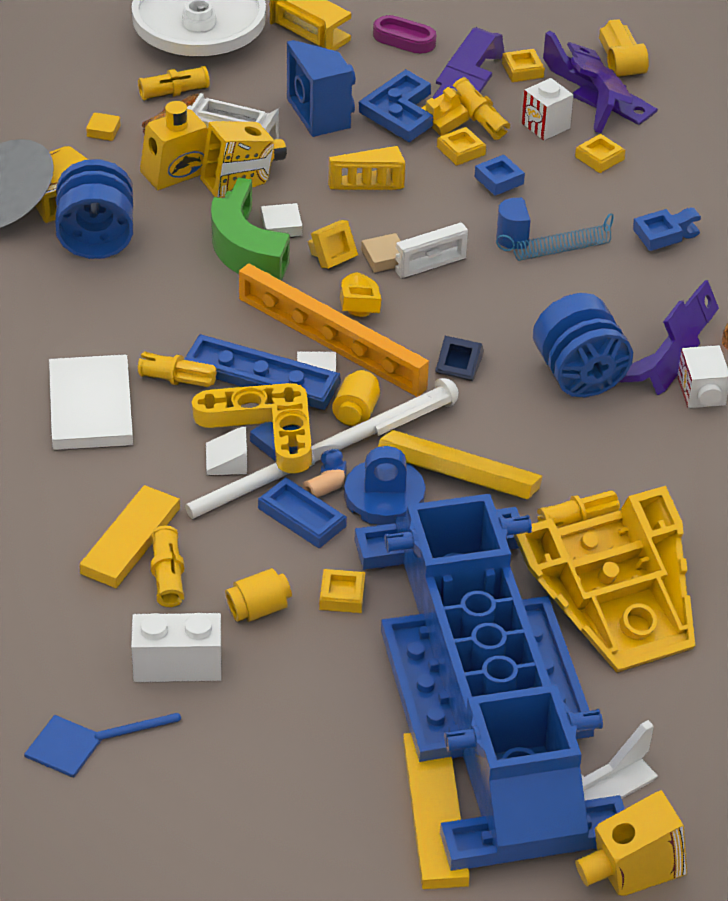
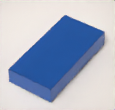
(302, 512)

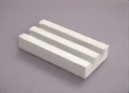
(432, 246)

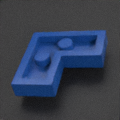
(396, 105)

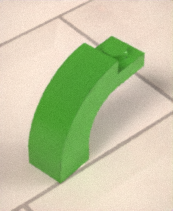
(242, 243)

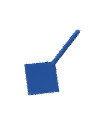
(69, 745)

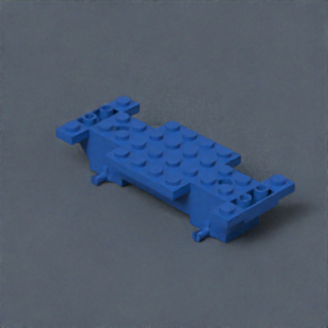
(488, 682)

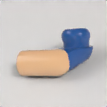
(331, 475)

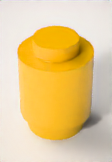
(356, 398)
(258, 595)

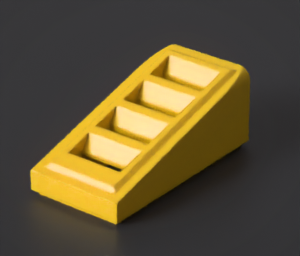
(388, 176)

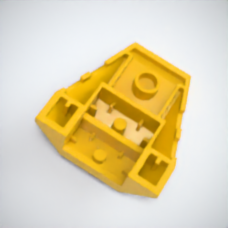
(619, 578)

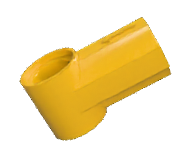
(622, 51)

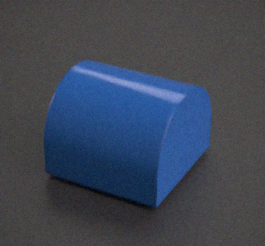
(513, 222)

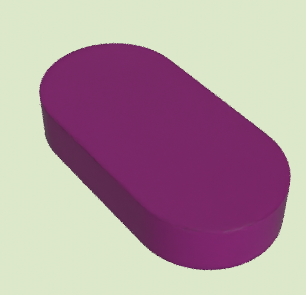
(404, 34)

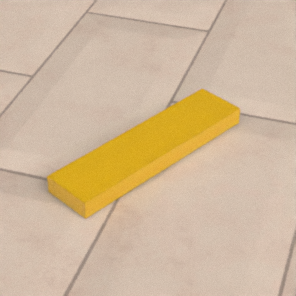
(464, 465)
(432, 803)

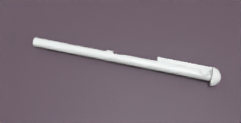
(445, 394)

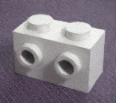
(176, 647)

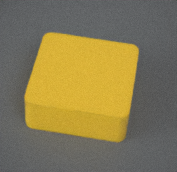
(103, 126)

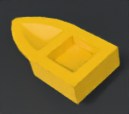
(360, 295)

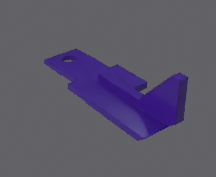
(468, 59)
(561, 65)
(605, 80)
(683, 328)

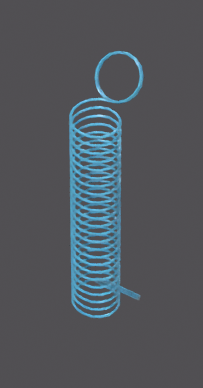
(604, 225)

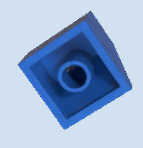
(319, 87)

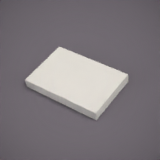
(90, 402)

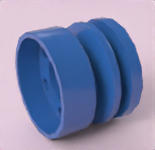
(94, 209)
(582, 345)

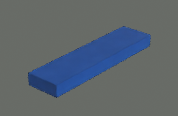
(256, 368)

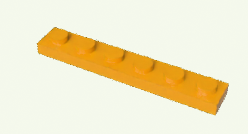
(334, 330)

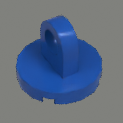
(383, 486)

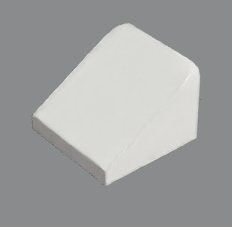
(227, 453)

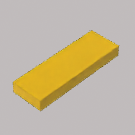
(129, 536)

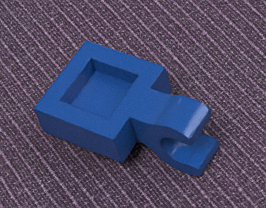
(664, 229)

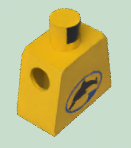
(173, 147)

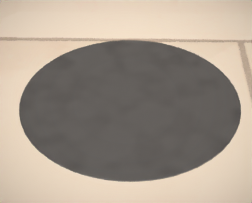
(24, 177)

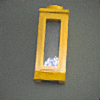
(312, 20)

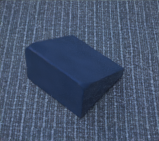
(459, 358)

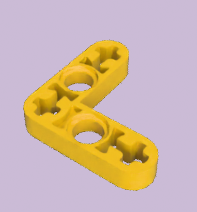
(287, 408)

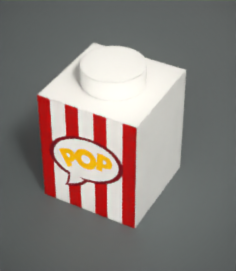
(547, 109)
(703, 376)

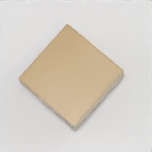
(381, 252)

